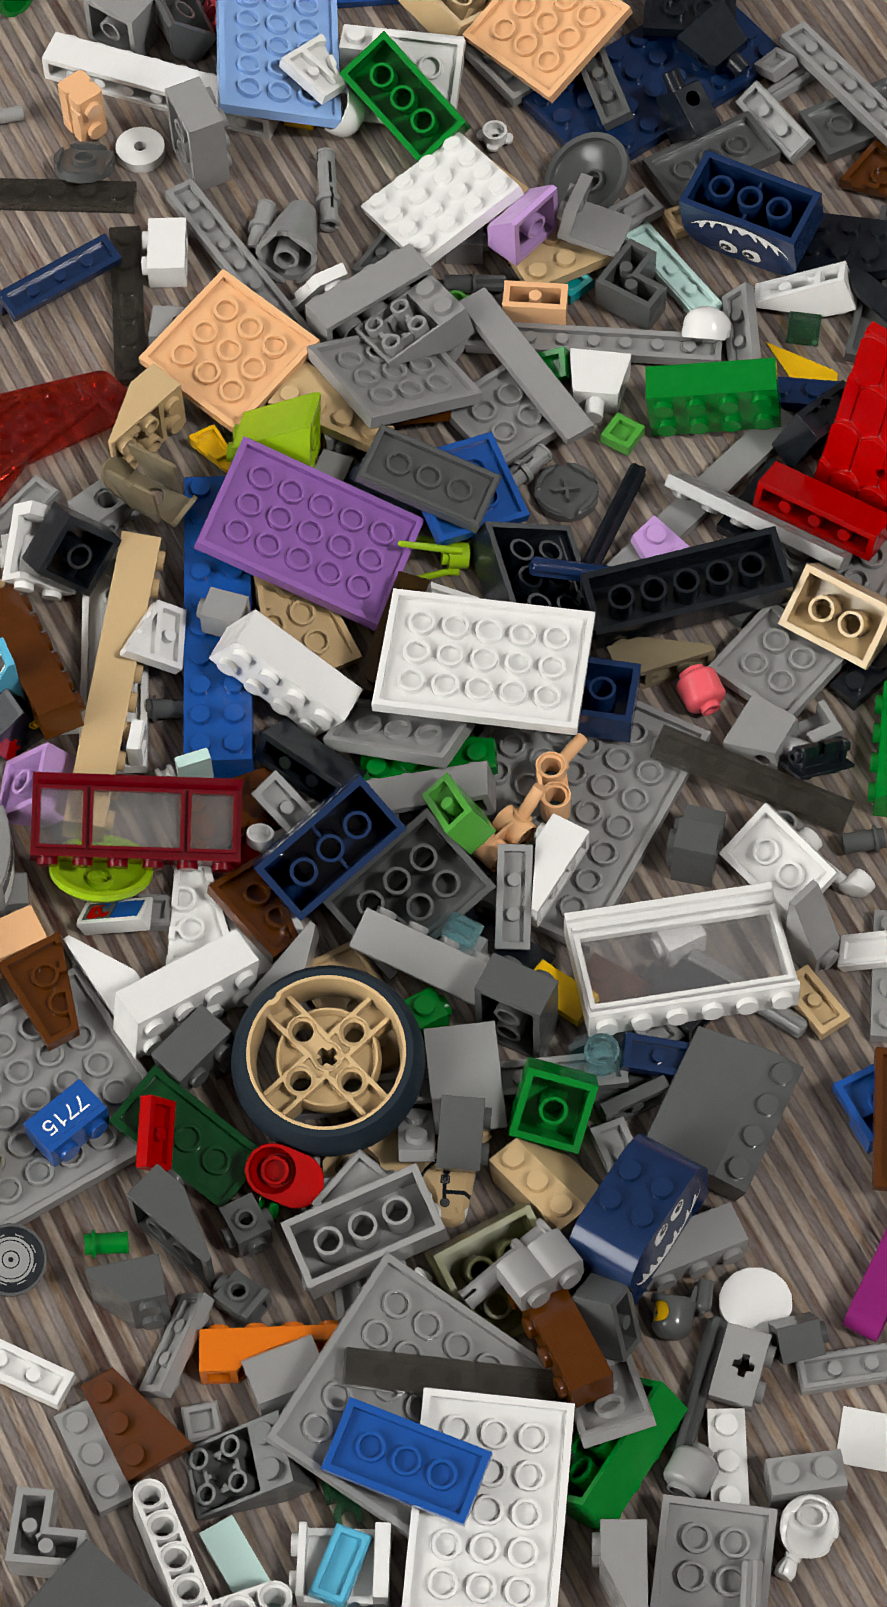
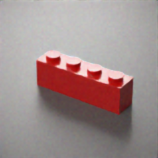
(821, 510)

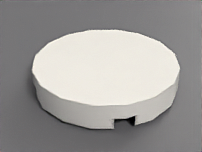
(753, 1298)

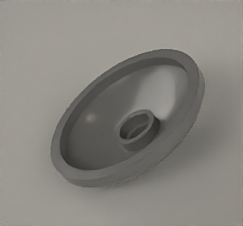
(594, 155)

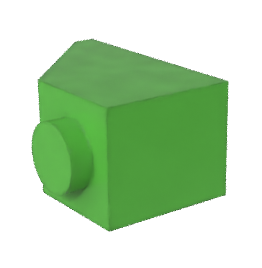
(458, 813)

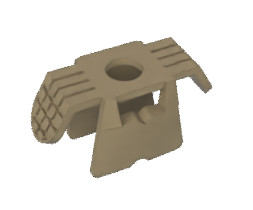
(137, 488)

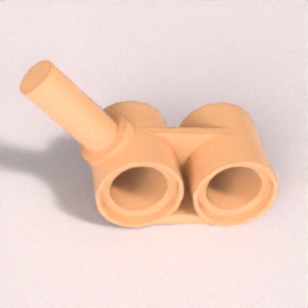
(557, 785)
(512, 827)

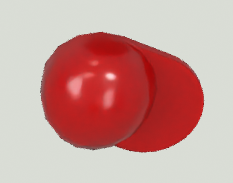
(284, 1175)

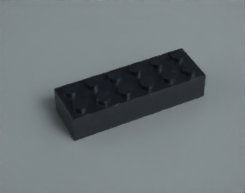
(687, 586)

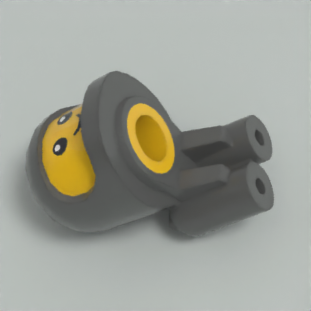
(675, 1313)

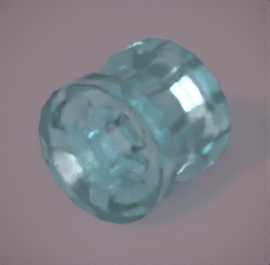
(598, 1047)

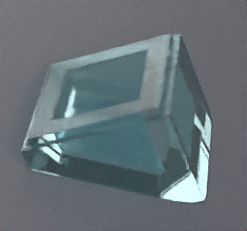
(462, 930)

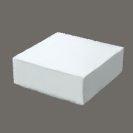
(137, 742)

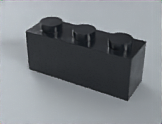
(303, 760)

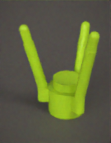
(454, 555)

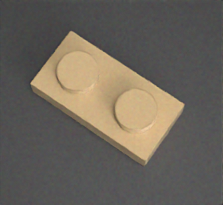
(819, 1005)

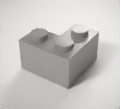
(34, 1541)

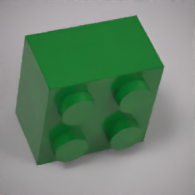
(552, 1105)

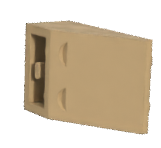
(148, 414)

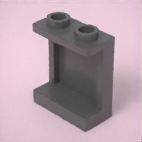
(641, 1095)

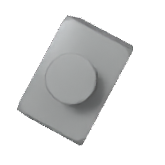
(764, 733)

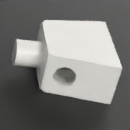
(599, 380)

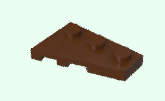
(255, 909)
(44, 990)
(133, 1426)

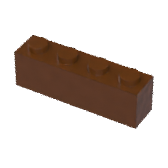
(568, 1349)

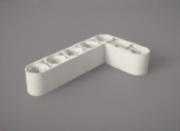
(176, 1550)

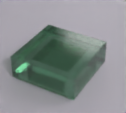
(803, 328)

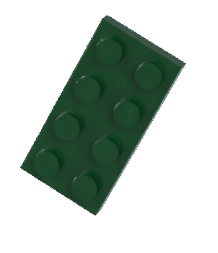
(205, 1147)

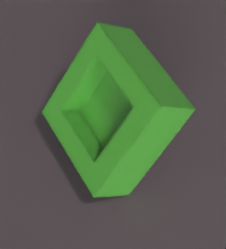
(622, 434)

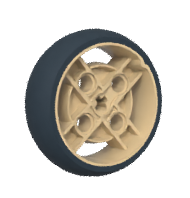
(278, 1105)

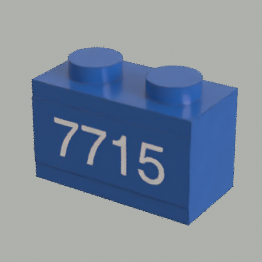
(67, 1123)

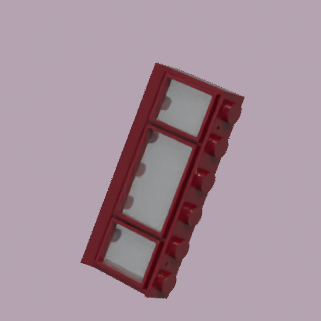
(136, 821)

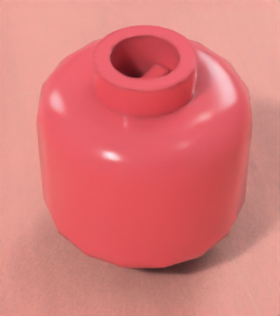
(700, 689)

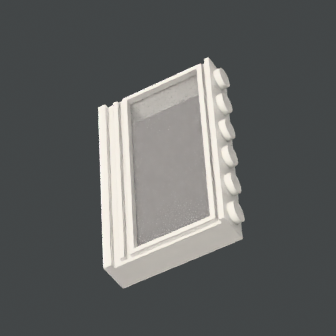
(680, 959)

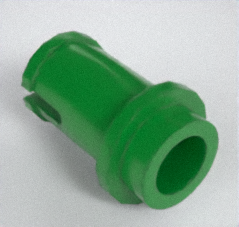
(106, 1243)

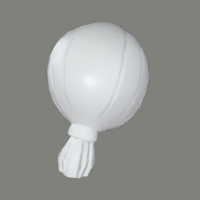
(807, 1531)

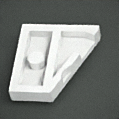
(314, 70)
(159, 638)

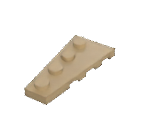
(337, 417)

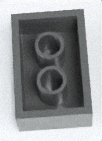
(520, 1004)

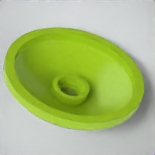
(99, 882)

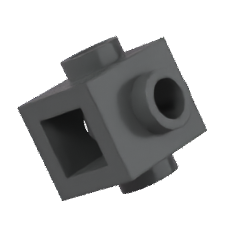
(246, 1226)

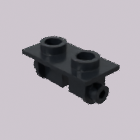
(808, 762)

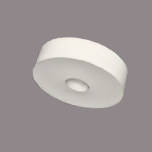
(140, 138)

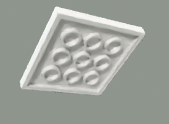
(442, 199)

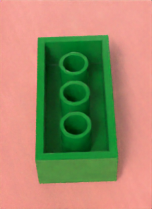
(403, 97)
(713, 397)

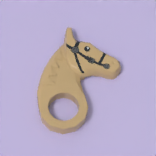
(448, 1189)

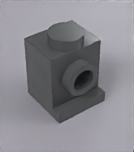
(241, 1309)

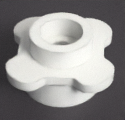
(494, 135)

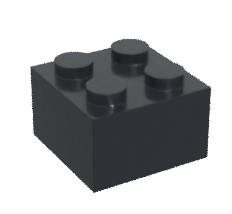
(71, 549)

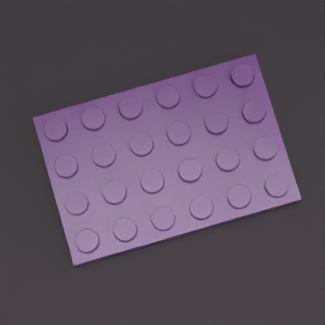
(308, 533)

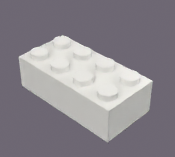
(285, 674)
(157, 1004)

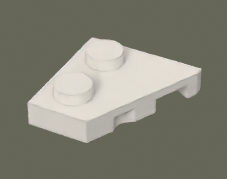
(318, 284)

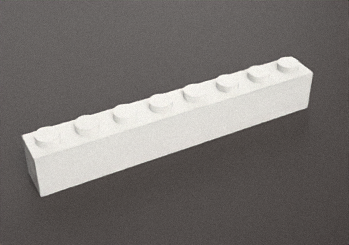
(135, 77)

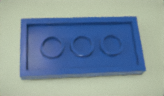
(407, 1461)

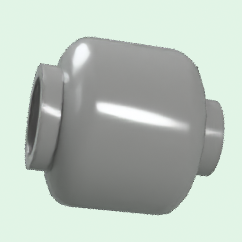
(691, 1471)

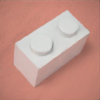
(166, 252)

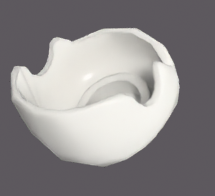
(706, 323)

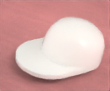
(351, 114)

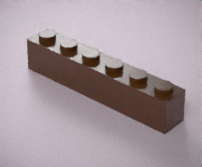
(39, 671)

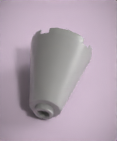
(290, 244)

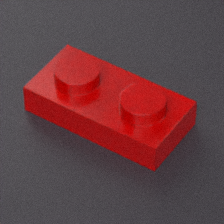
(155, 1132)

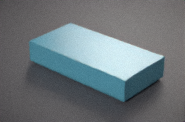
(340, 1566)

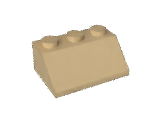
(837, 615)
(545, 1180)

